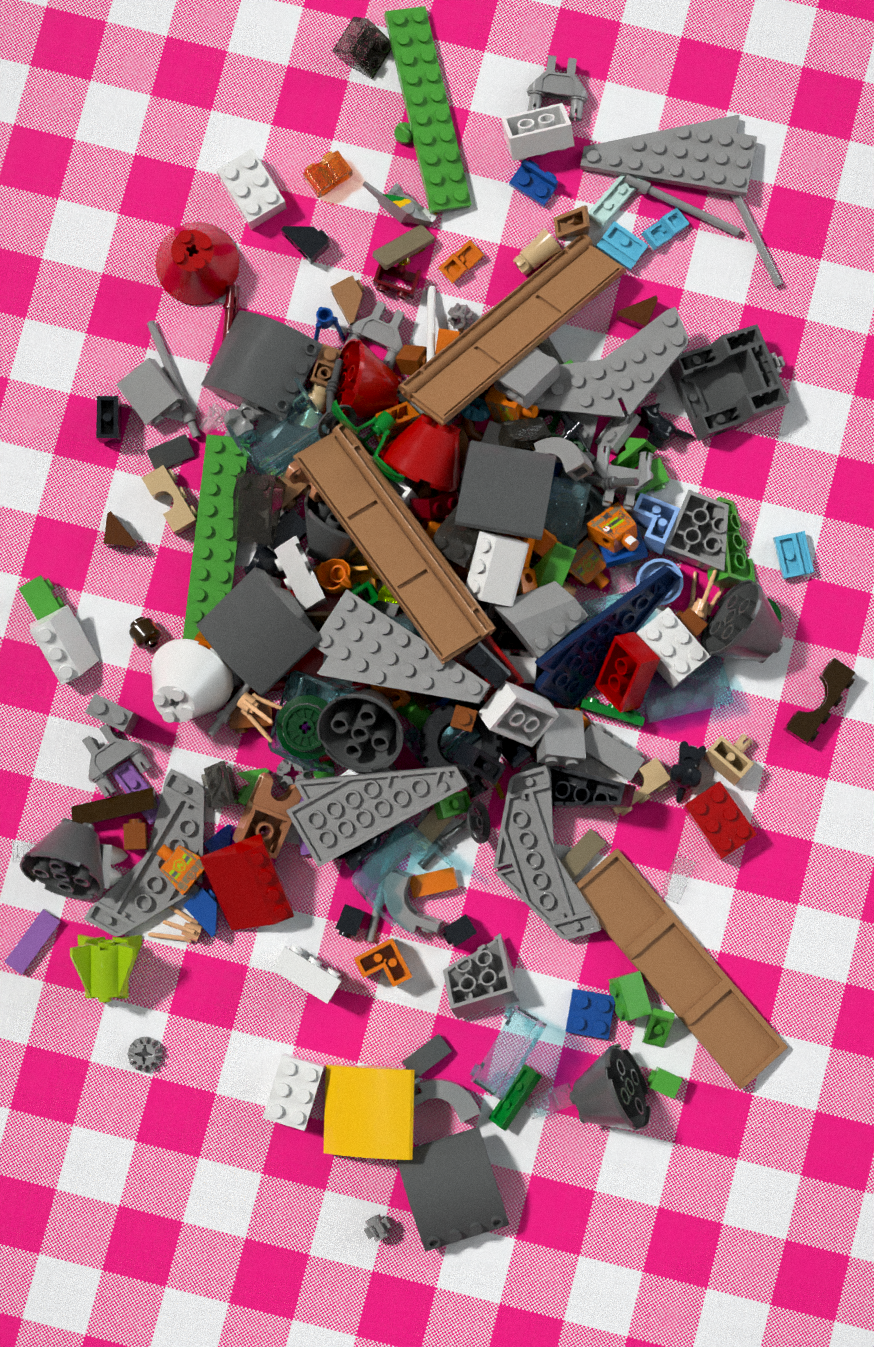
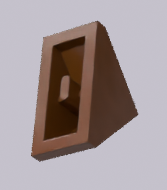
(638, 314)
(117, 535)

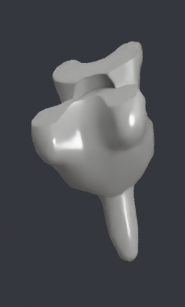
(241, 419)

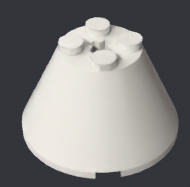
(189, 680)

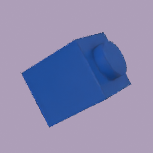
(205, 910)

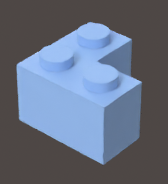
(657, 517)

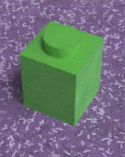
(664, 1082)

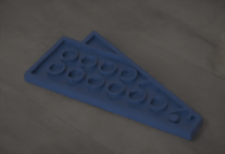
(578, 659)

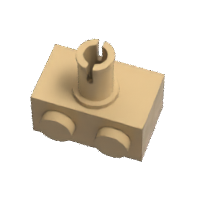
(729, 758)

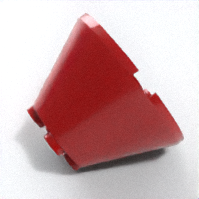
(197, 263)
(366, 381)
(426, 453)

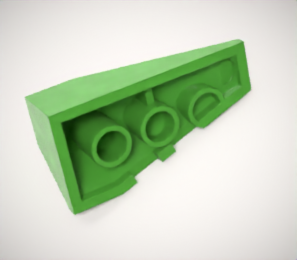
(554, 564)
(737, 564)

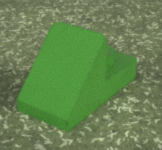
(630, 457)
(251, 777)
(452, 805)
(658, 1027)

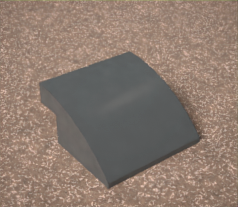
(505, 490)
(259, 631)

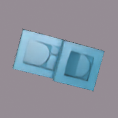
(665, 229)

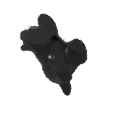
(660, 428)
(686, 772)
(354, 857)

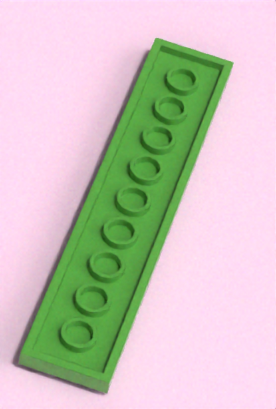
(427, 109)
(213, 543)

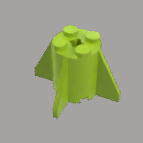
(105, 965)

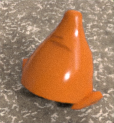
(334, 576)

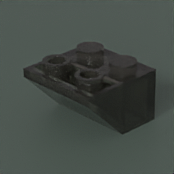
(363, 47)

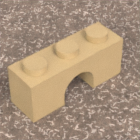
(161, 483)
(653, 777)

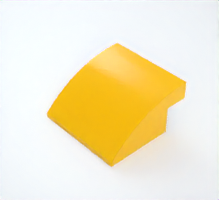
(369, 1111)

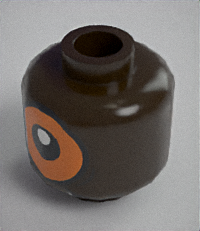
(144, 633)

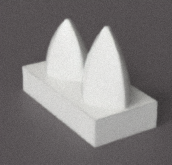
(110, 856)

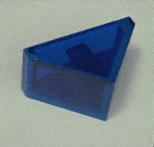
(220, 839)

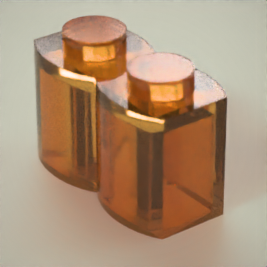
(327, 174)

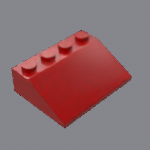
(247, 884)

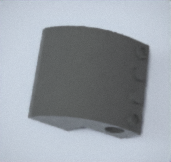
(260, 364)
(728, 383)
(452, 1189)

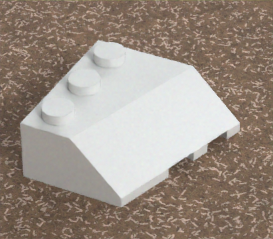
(299, 575)

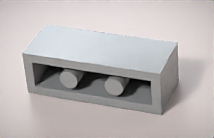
(612, 752)

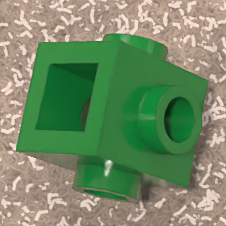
(367, 591)

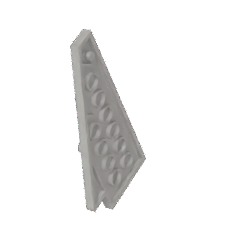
(693, 156)
(378, 651)
(357, 807)

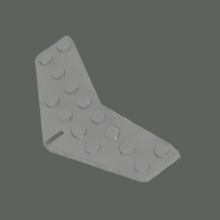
(624, 374)
(537, 872)
(145, 887)

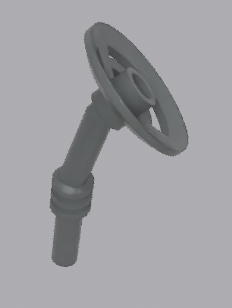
(332, 390)
(609, 482)
(473, 823)

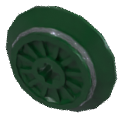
(290, 731)

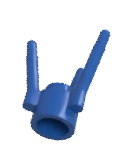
(325, 320)

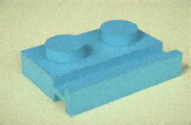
(622, 246)
(793, 555)

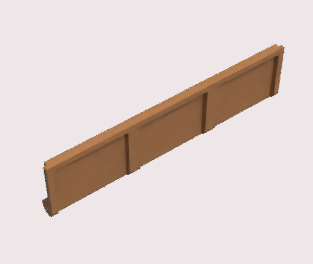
(511, 330)
(394, 544)
(680, 970)

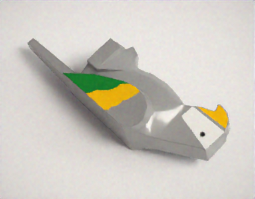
(402, 206)

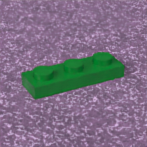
(631, 717)
(515, 1098)

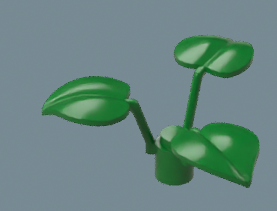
(380, 426)

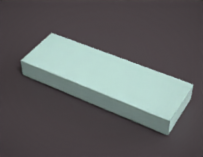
(611, 202)

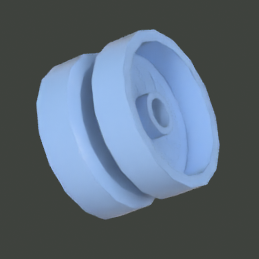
(654, 565)

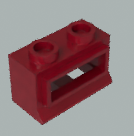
(401, 273)
(433, 508)

